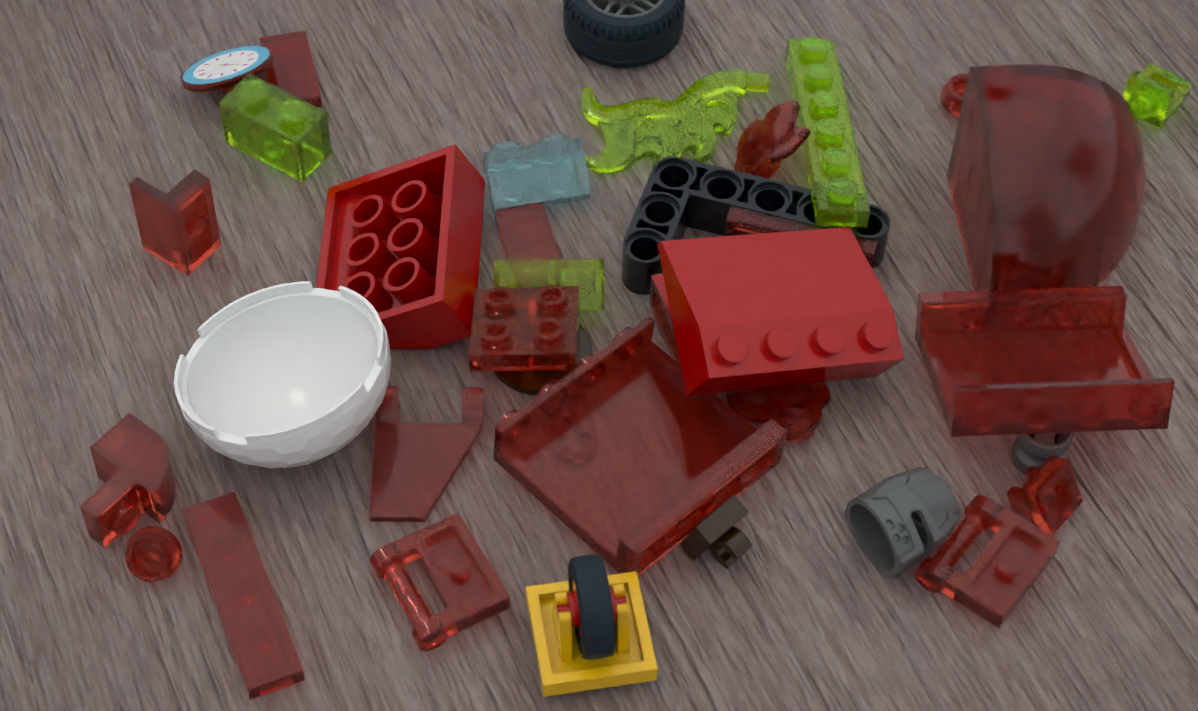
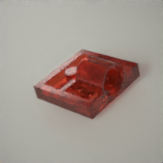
(524, 329)

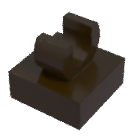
(719, 534)

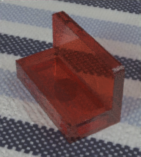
(178, 224)

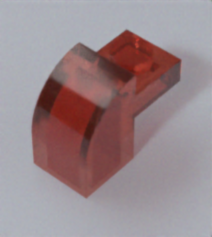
(136, 480)

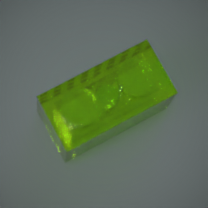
(275, 127)

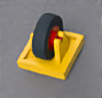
(590, 630)

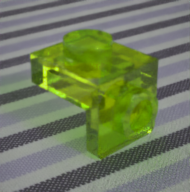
(1155, 94)

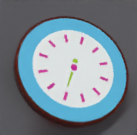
(226, 69)

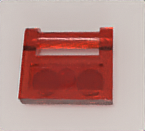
(1002, 569)
(456, 572)

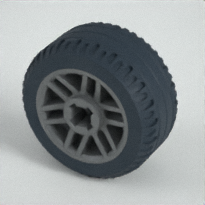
(623, 30)

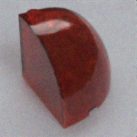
(1044, 177)

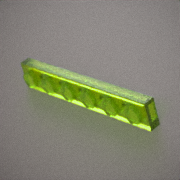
(831, 148)

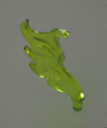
(669, 127)

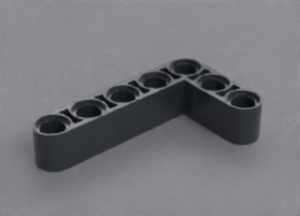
(699, 197)

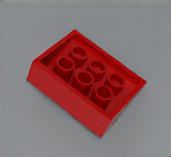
(409, 246)
(776, 310)

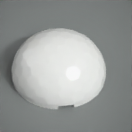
(285, 374)

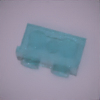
(536, 173)

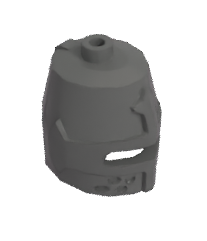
(902, 518)

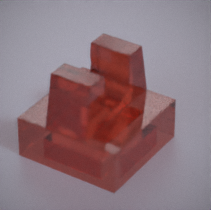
(1048, 494)

